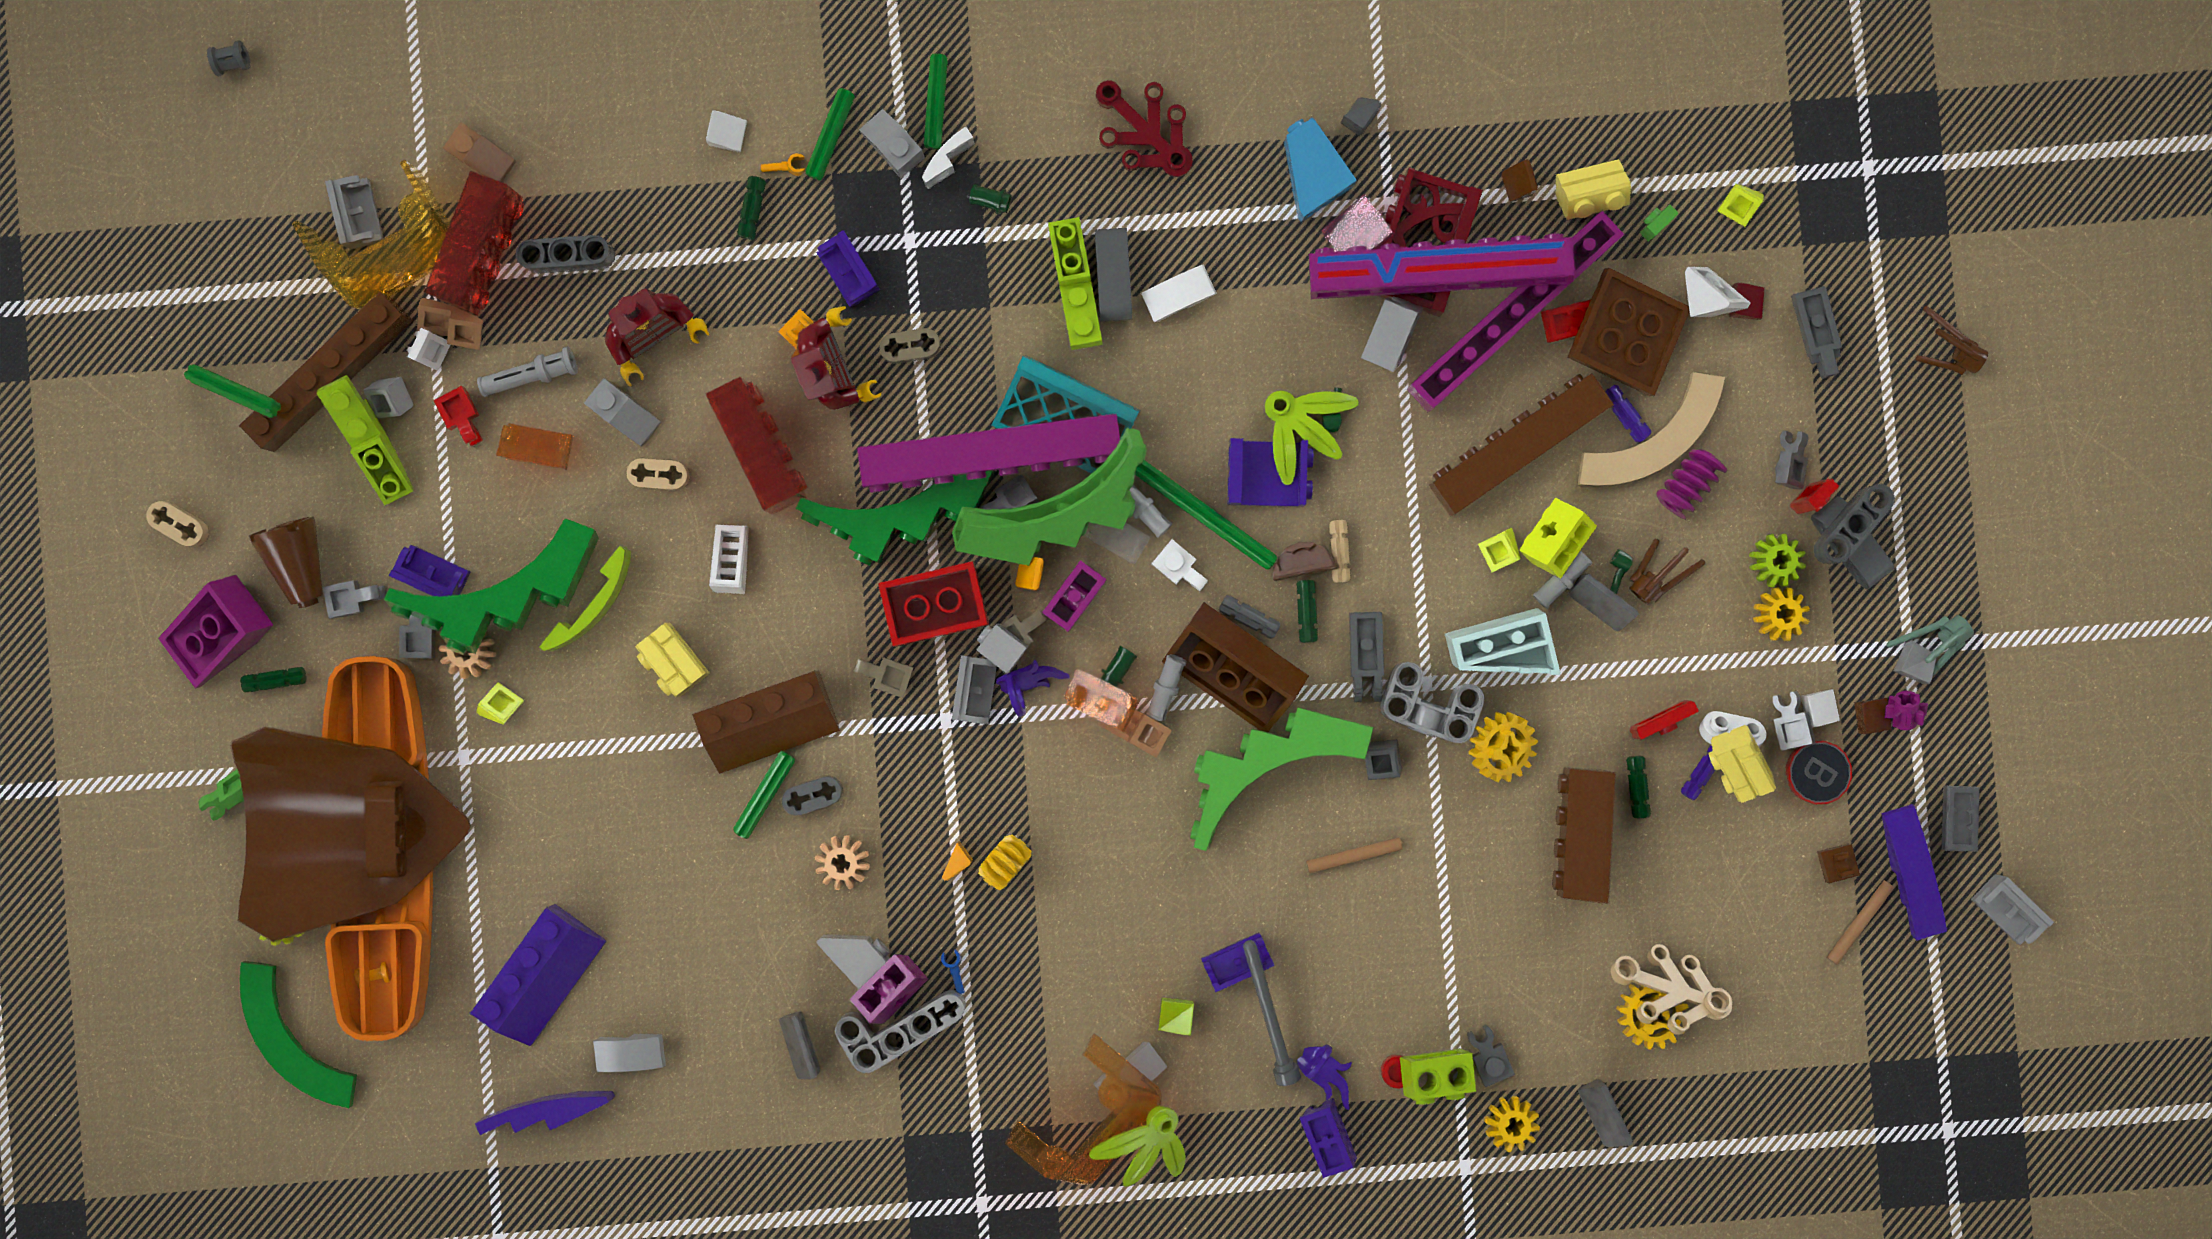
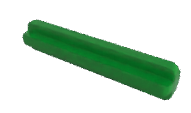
(935, 101)
(830, 134)
(764, 795)

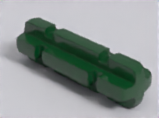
(751, 207)
(1307, 611)
(273, 679)
(1638, 787)

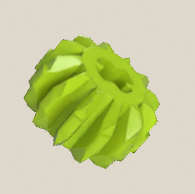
(1784, 570)

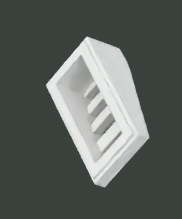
(729, 586)

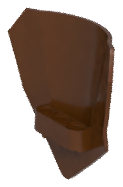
(333, 830)

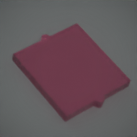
(1358, 226)

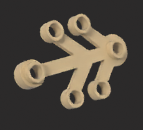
(1675, 988)

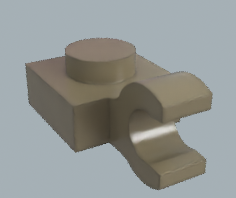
(1022, 629)
(889, 676)

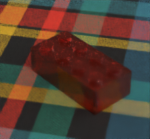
(474, 243)
(756, 445)

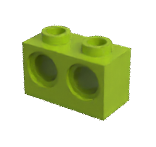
(1438, 1067)

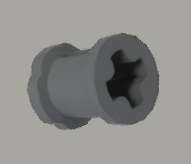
(239, 60)

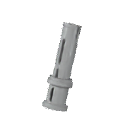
(543, 369)

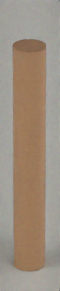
(1354, 855)
(1860, 922)

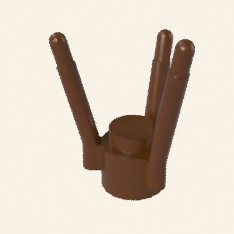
(1967, 352)
(1648, 586)

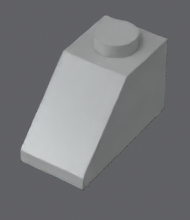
(892, 143)
(622, 412)
(855, 955)

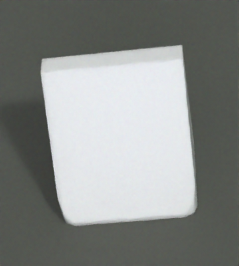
(726, 131)
(1821, 707)

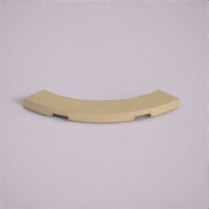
(1663, 447)

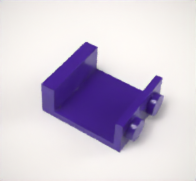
(1255, 478)

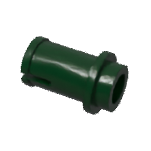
(990, 198)
(1118, 667)

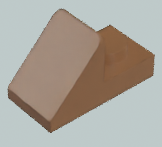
(479, 153)

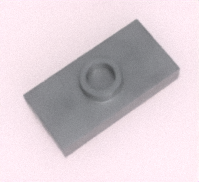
(1960, 818)

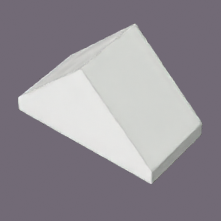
(1711, 294)

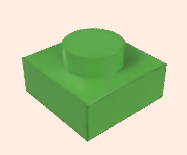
(1657, 221)

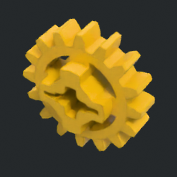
(1502, 745)
(1642, 1030)

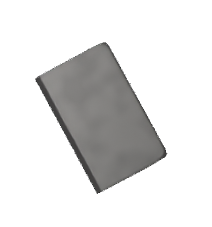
(1602, 602)
(799, 1045)
(1604, 1114)

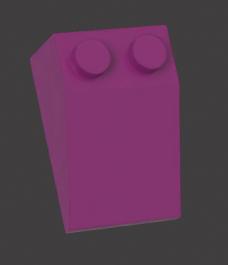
(215, 629)

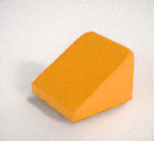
(1030, 576)
(958, 861)

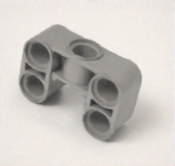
(1427, 716)

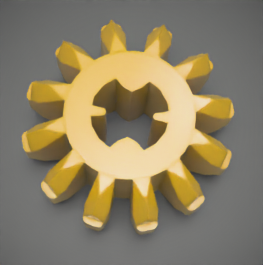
(1786, 625)
(1004, 862)
(1523, 1125)

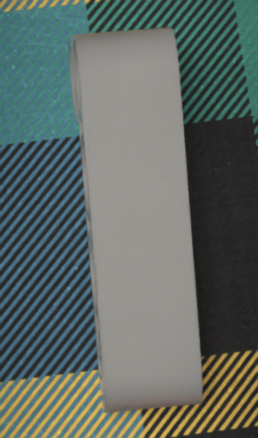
(904, 1026)

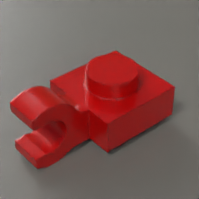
(458, 411)

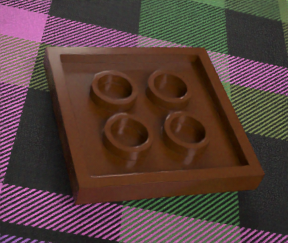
(1629, 332)

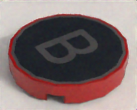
(1819, 772)

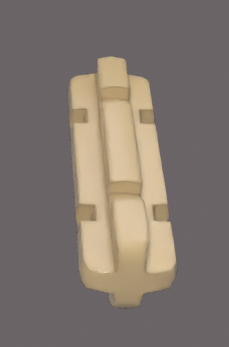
(1340, 550)

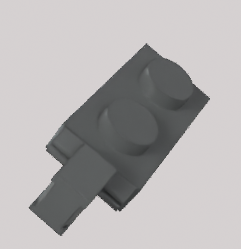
(1818, 329)

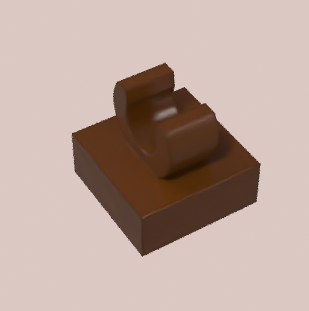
(1838, 863)

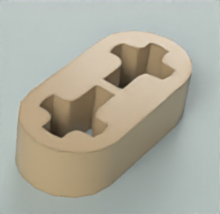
(658, 467)
(180, 518)

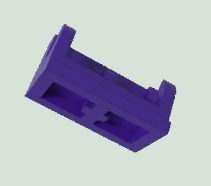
(847, 269)
(429, 572)
(1231, 965)
(1328, 1139)

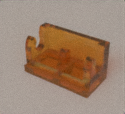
(535, 446)
(1101, 700)

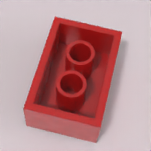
(933, 604)

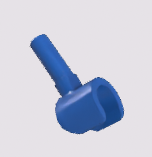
(955, 971)

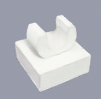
(428, 349)

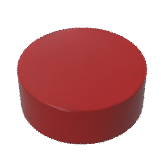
(1391, 1071)

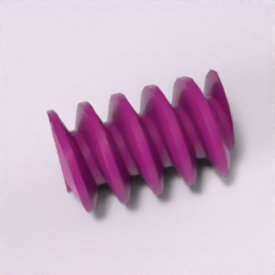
(1689, 481)

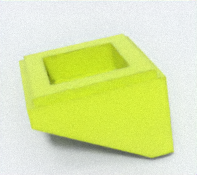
(1741, 204)
(1500, 550)
(499, 704)

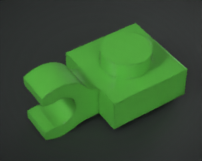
(227, 795)

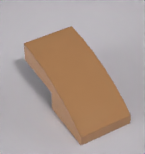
(446, 320)
(1143, 733)

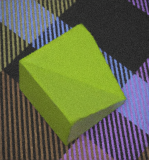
(1176, 1016)

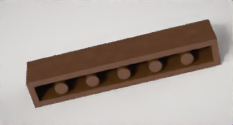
(341, 355)
(1521, 444)

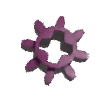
(1906, 710)

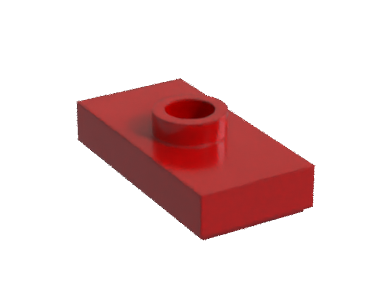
(1564, 320)
(1814, 496)
(1664, 721)

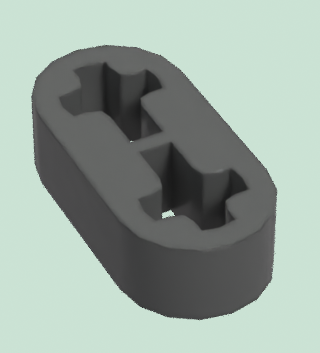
(809, 788)

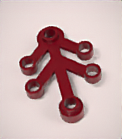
(1147, 132)

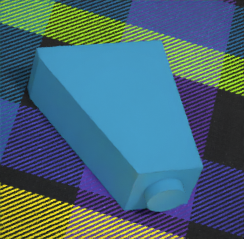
(1314, 168)

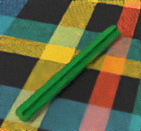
(1205, 515)

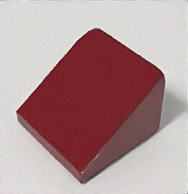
(1755, 296)

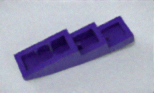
(1914, 872)
(553, 1109)

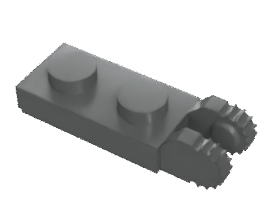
(1366, 652)

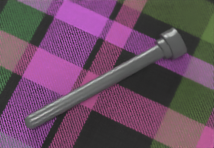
(1285, 1071)

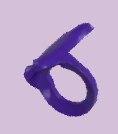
(1025, 679)
(1321, 1069)

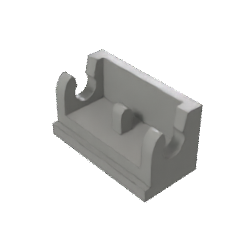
(354, 211)
(1392, 333)
(974, 690)
(2012, 910)

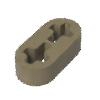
(911, 353)

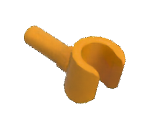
(785, 165)

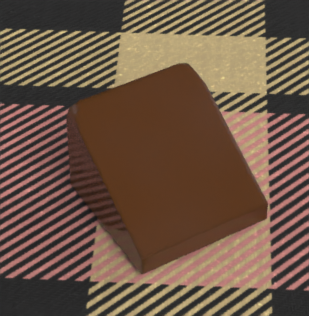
(1519, 181)
(1871, 716)

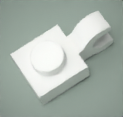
(1177, 563)

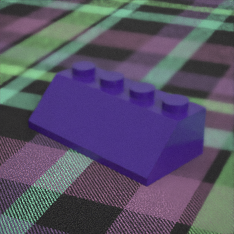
(538, 976)

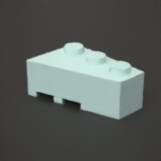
(1505, 644)

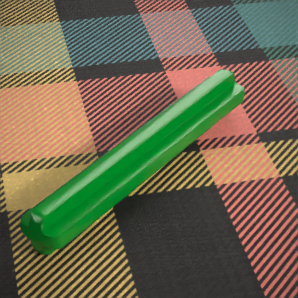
(232, 390)

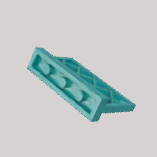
(1070, 389)

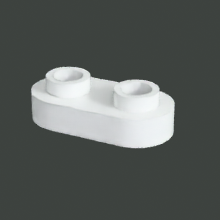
(1709, 727)

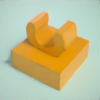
(794, 326)

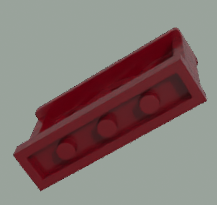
(1458, 214)

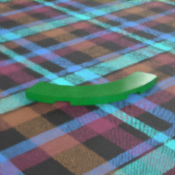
(279, 1044)

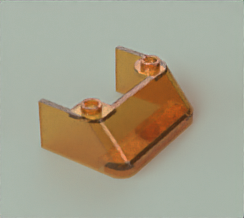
(1123, 1092)

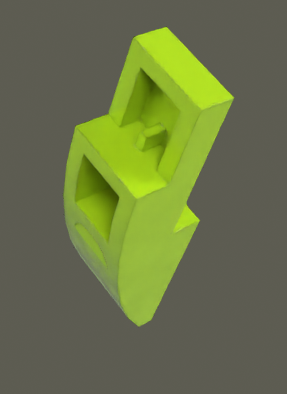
(1075, 283)
(367, 439)

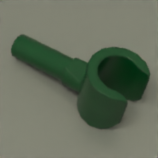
(1332, 421)
(1623, 562)

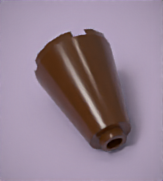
(292, 559)

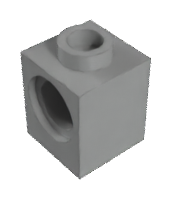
(1001, 647)

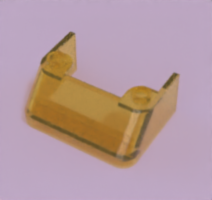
(392, 261)

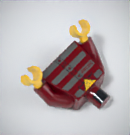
(642, 323)
(822, 366)

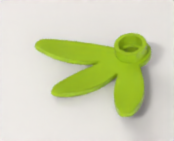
(1295, 418)
(1152, 1137)

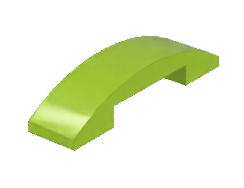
(614, 569)

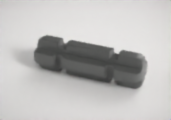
(1249, 616)

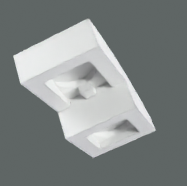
(940, 165)
(1178, 293)

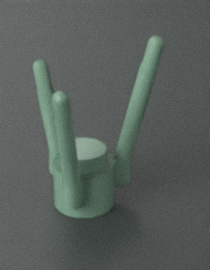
(1952, 635)

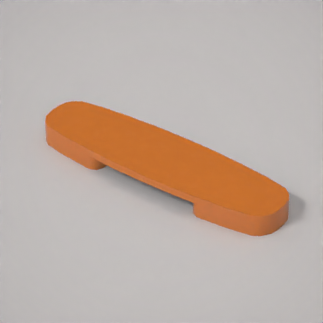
(379, 706)

